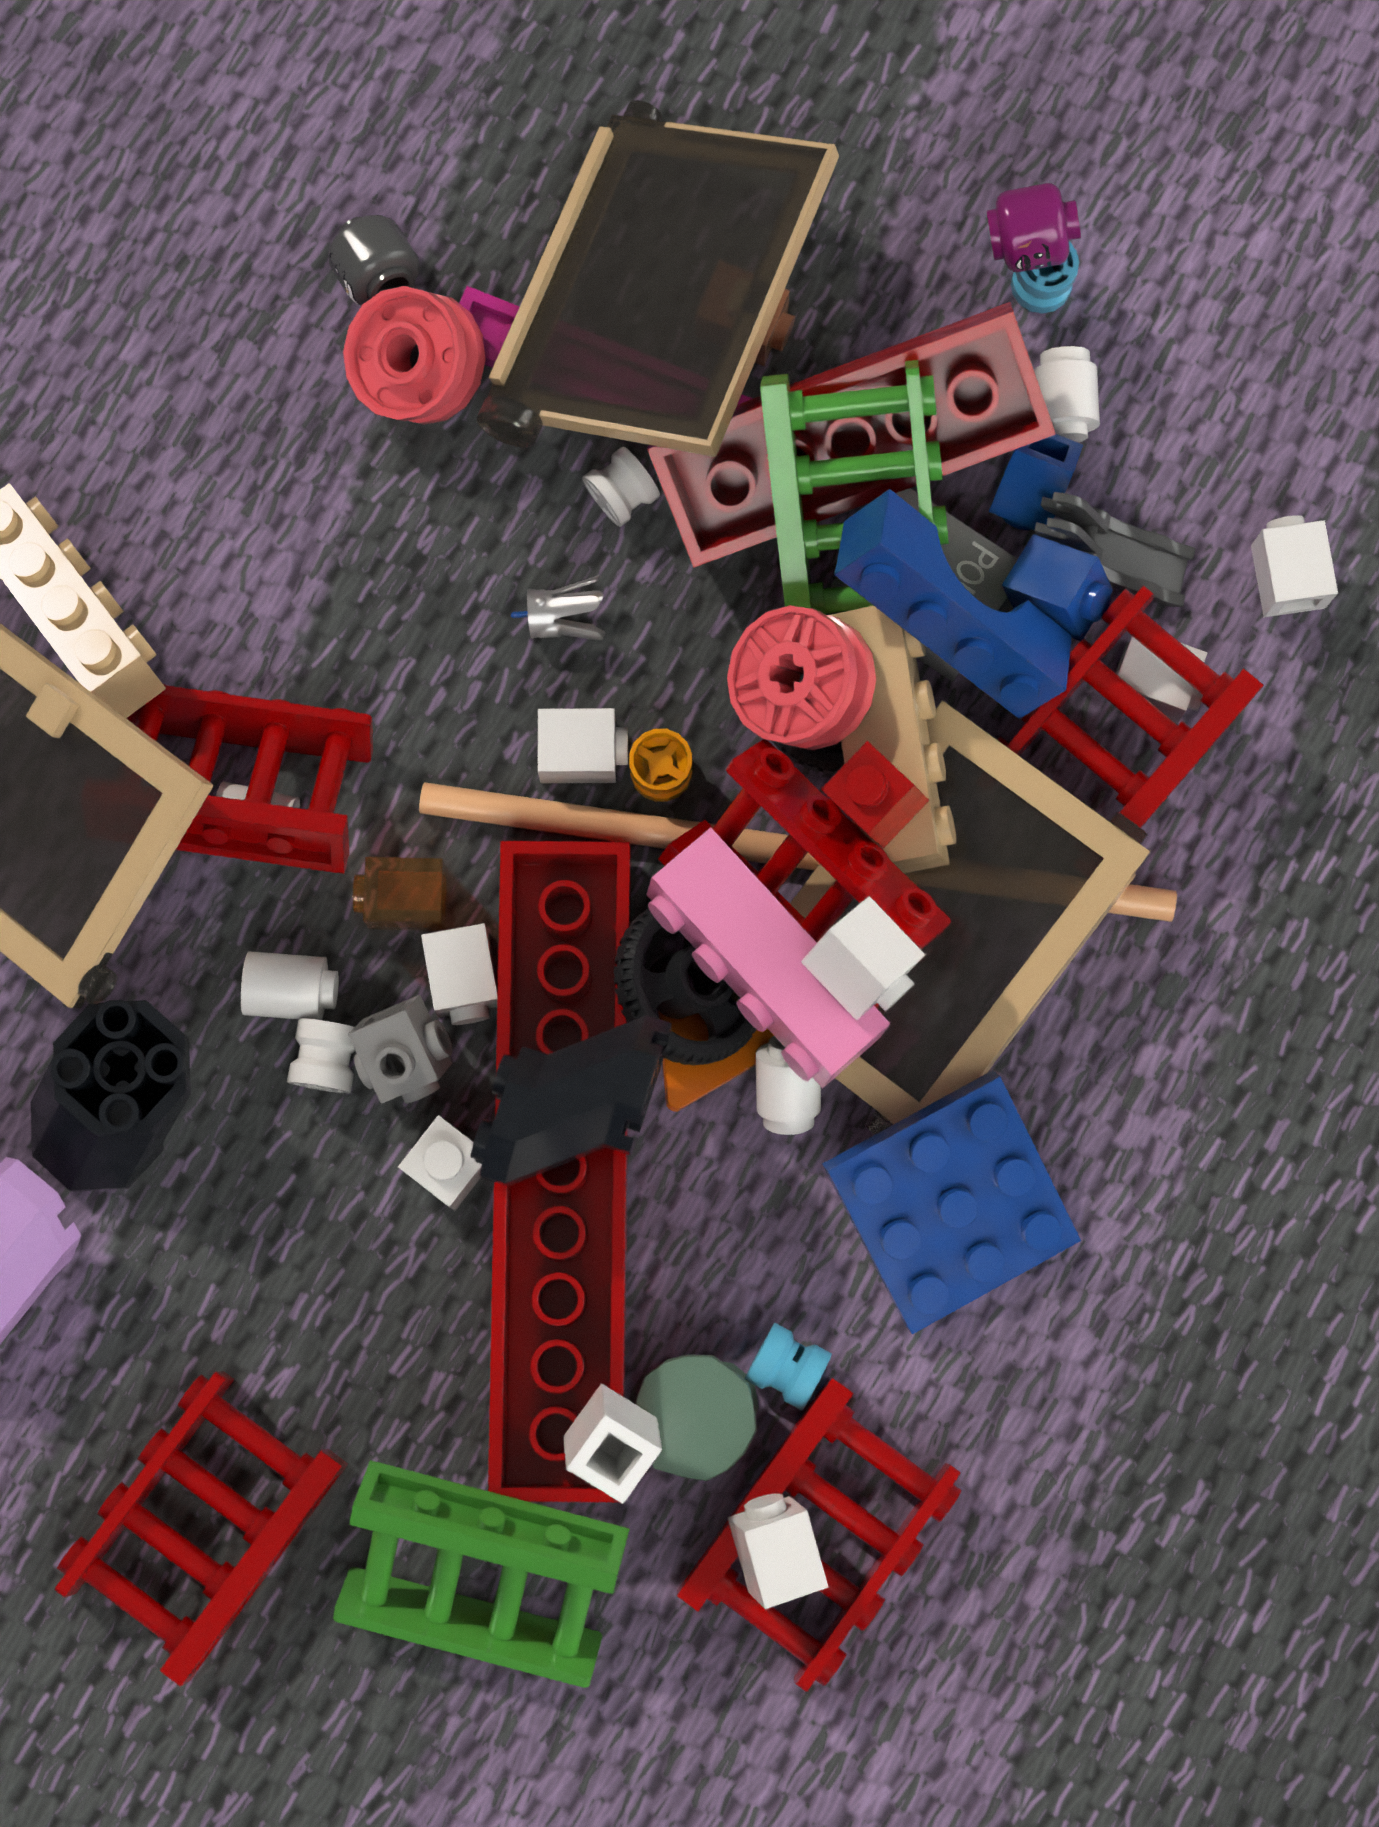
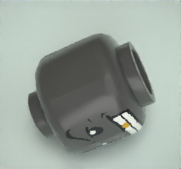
(372, 257)

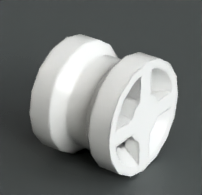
(621, 486)

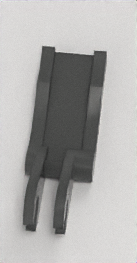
(1126, 552)

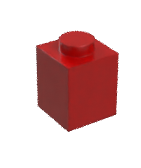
(875, 794)

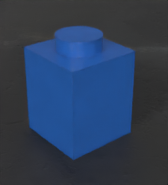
(1034, 473)
(1061, 583)

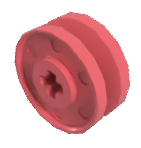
(834, 686)

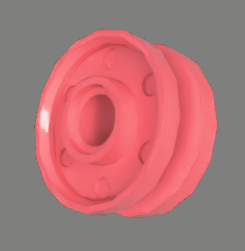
(381, 347)

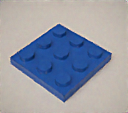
(952, 1201)

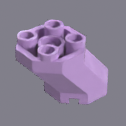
(31, 1240)

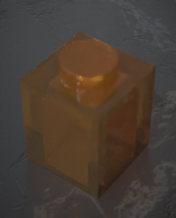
(402, 893)

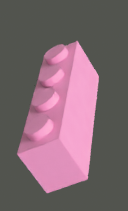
(758, 952)

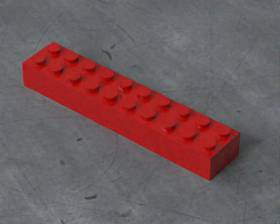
(565, 1230)

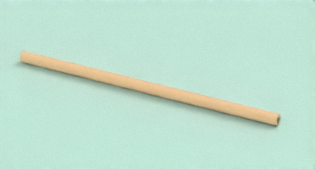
(660, 831)

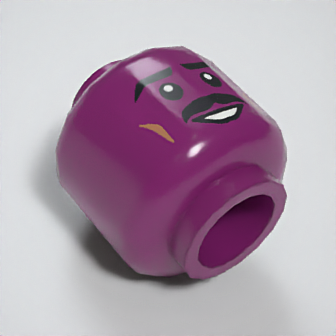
(1033, 227)

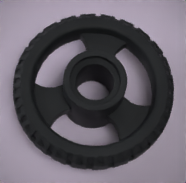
(670, 992)

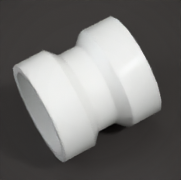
(322, 1056)

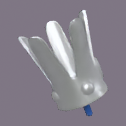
(547, 606)

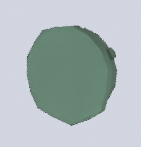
(701, 1414)

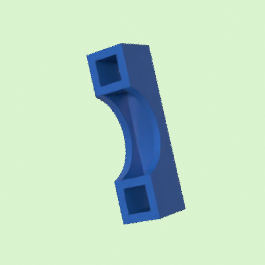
(900, 568)

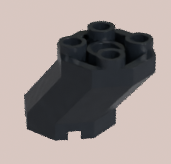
(110, 1095)
(570, 1101)

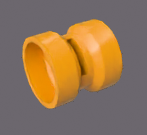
(664, 754)

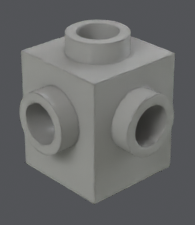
(401, 1051)

